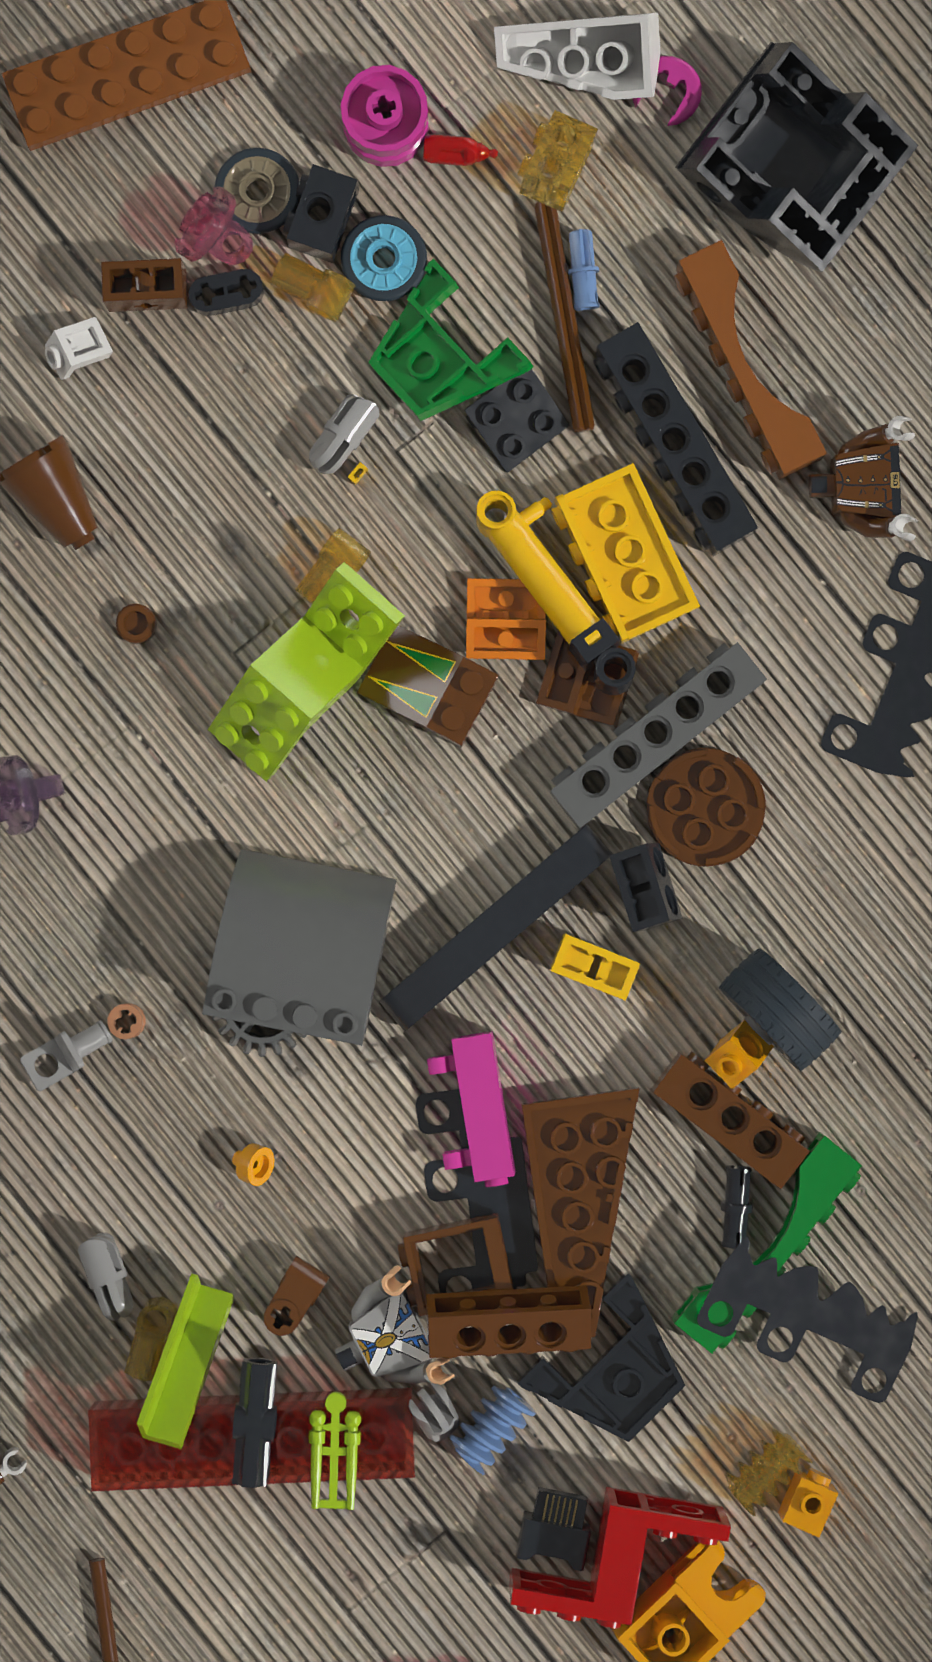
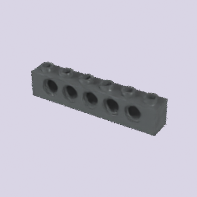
(742, 679)

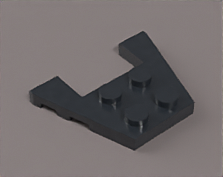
(626, 1382)

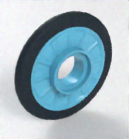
(388, 233)

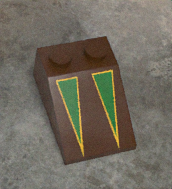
(428, 685)

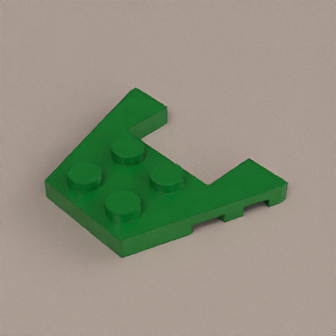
(427, 365)

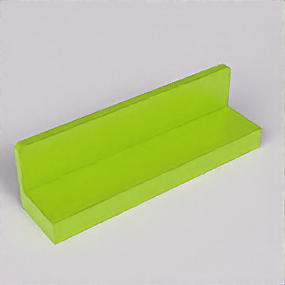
(184, 1363)

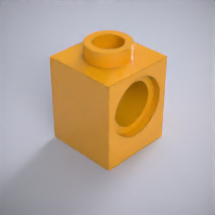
(738, 1054)

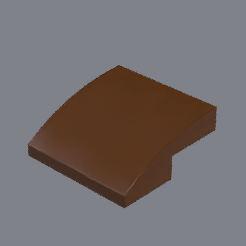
(573, 690)

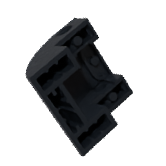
(796, 156)

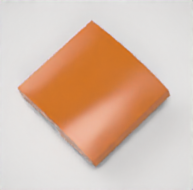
(503, 621)

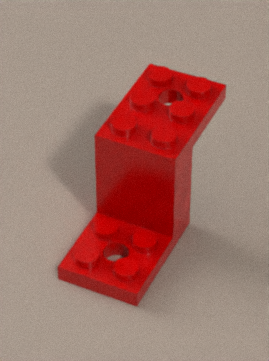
(617, 1557)

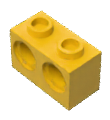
(594, 966)

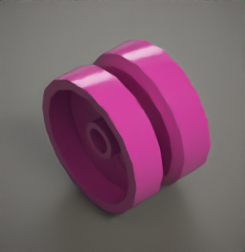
(381, 92)

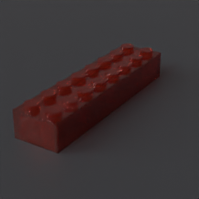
(129, 1462)

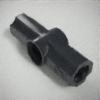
(254, 1422)

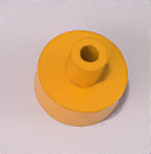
(254, 1164)

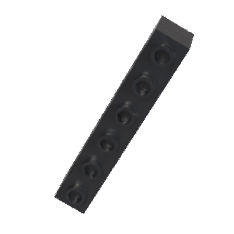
(634, 348)

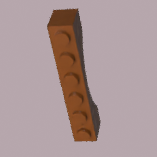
(785, 434)

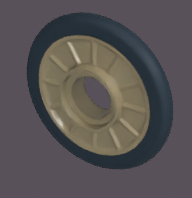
(273, 170)

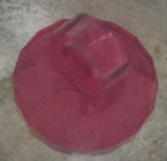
(208, 225)

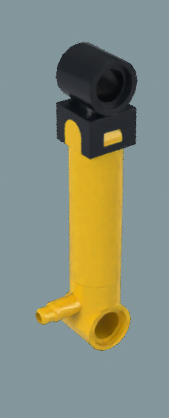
(589, 637)

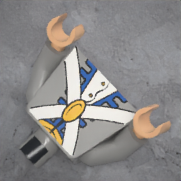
(390, 1336)

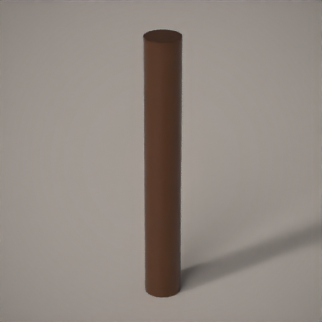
(103, 1610)

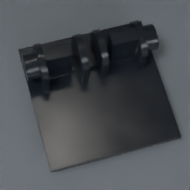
(516, 419)

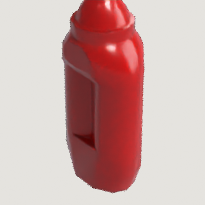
(455, 150)

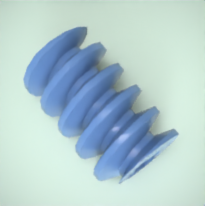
(492, 1427)

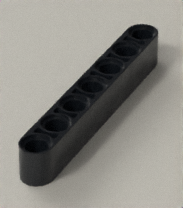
(495, 927)

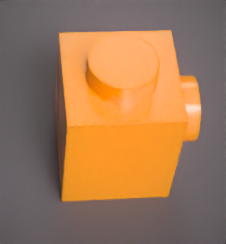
(808, 1501)

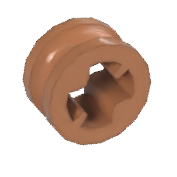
(116, 1013)

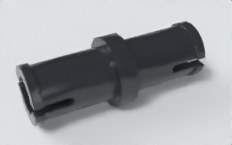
(736, 1205)

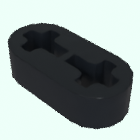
(223, 283)

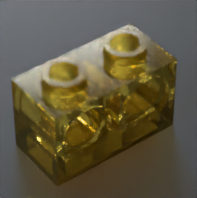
(560, 161)

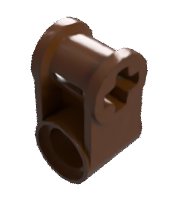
(297, 1292)

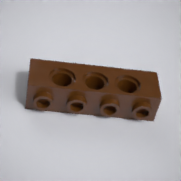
(774, 1164)
(491, 1312)

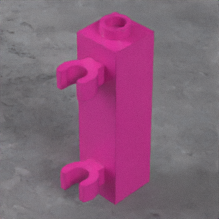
(483, 1109)

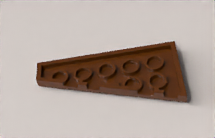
(577, 1180)

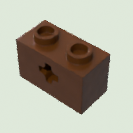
(144, 285)

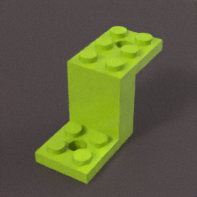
(305, 672)

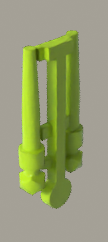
(335, 1405)

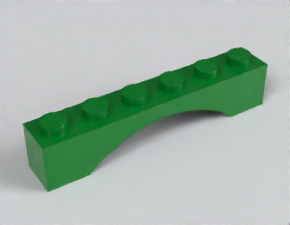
(818, 1182)

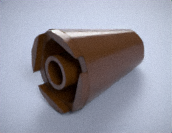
(53, 493)

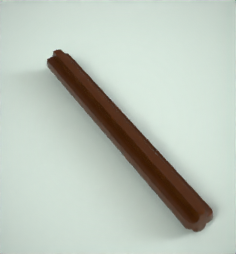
(564, 318)

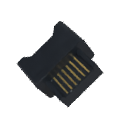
(555, 1528)

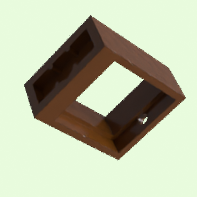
(410, 1255)

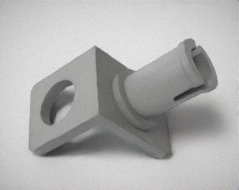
(67, 1052)

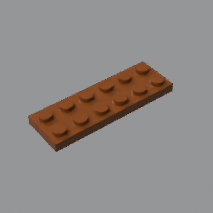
(126, 72)

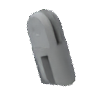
(343, 433)
(106, 1275)
(435, 1413)

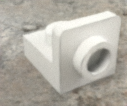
(76, 347)

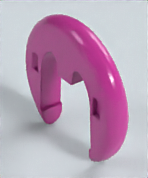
(680, 72)

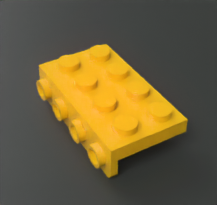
(624, 553)

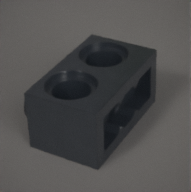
(645, 887)

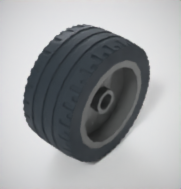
(780, 1009)

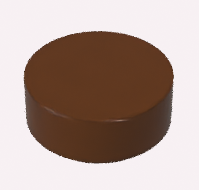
(136, 623)

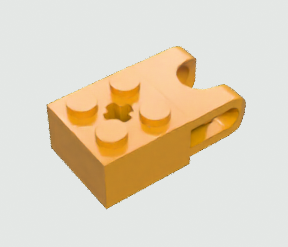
(692, 1607)

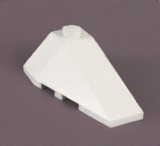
(595, 55)

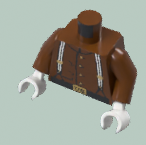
(867, 483)

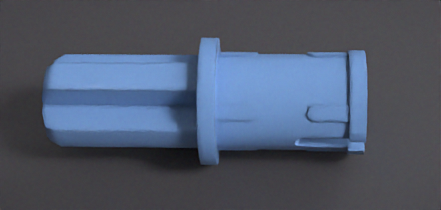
(583, 270)

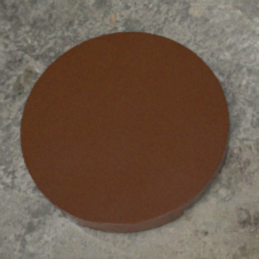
(706, 807)

